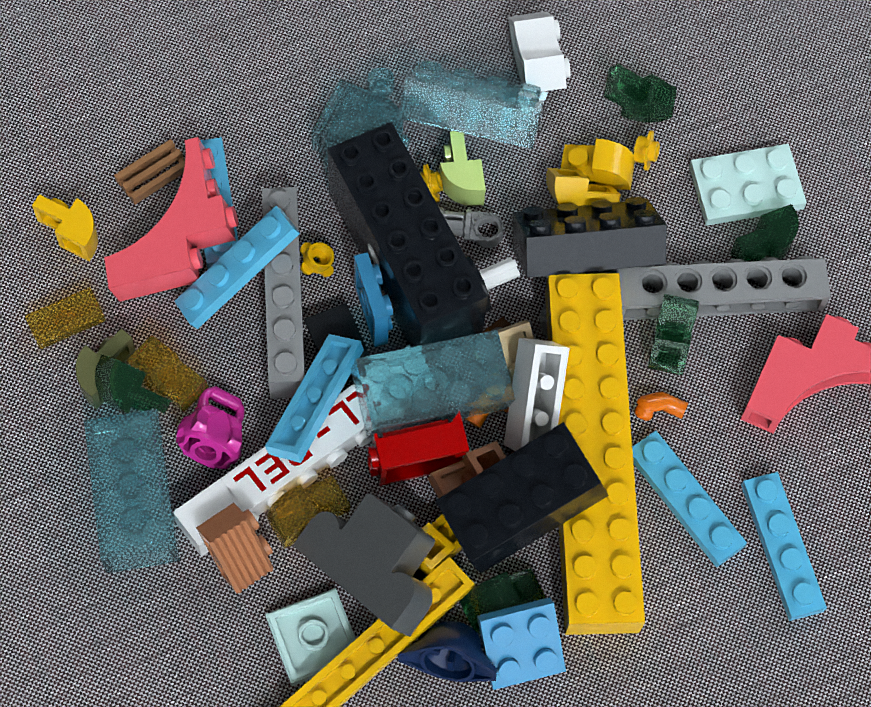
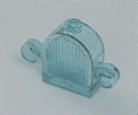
(357, 111)

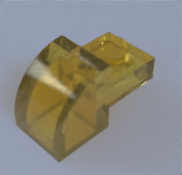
(167, 374)
(298, 506)

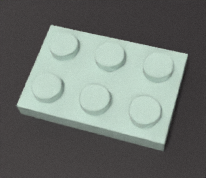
(746, 184)

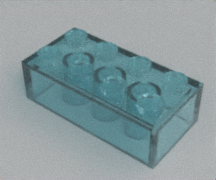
(473, 104)
(432, 383)
(131, 491)

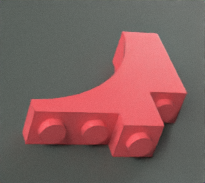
(171, 249)
(799, 371)

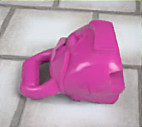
(210, 433)

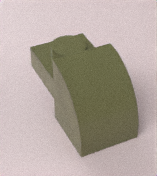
(117, 346)

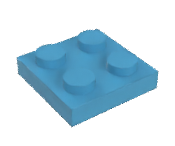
(375, 307)
(522, 642)

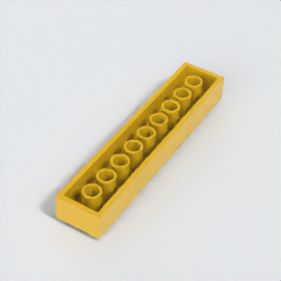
(601, 543)

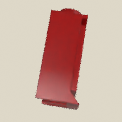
(416, 450)

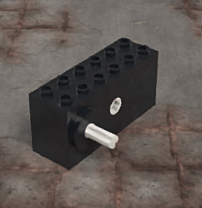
(397, 221)

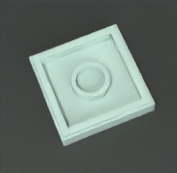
(310, 634)

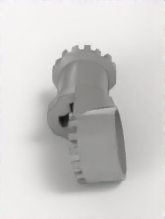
(468, 223)

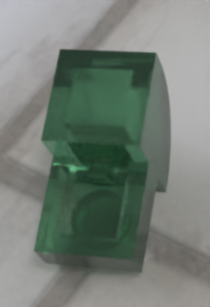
(641, 98)
(771, 237)
(673, 334)
(121, 387)
(501, 593)

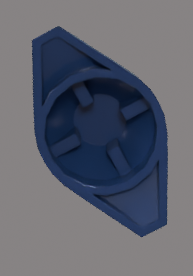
(450, 653)

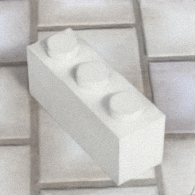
(537, 391)

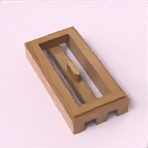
(149, 167)

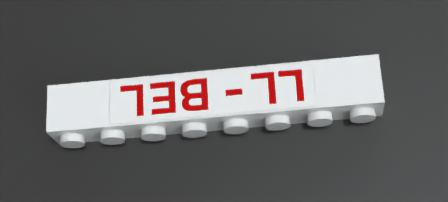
(266, 477)

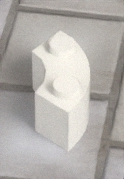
(538, 51)

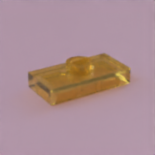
(65, 318)

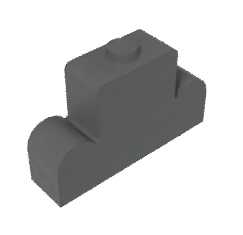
(374, 559)

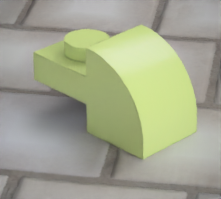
(461, 177)

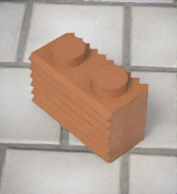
(236, 547)

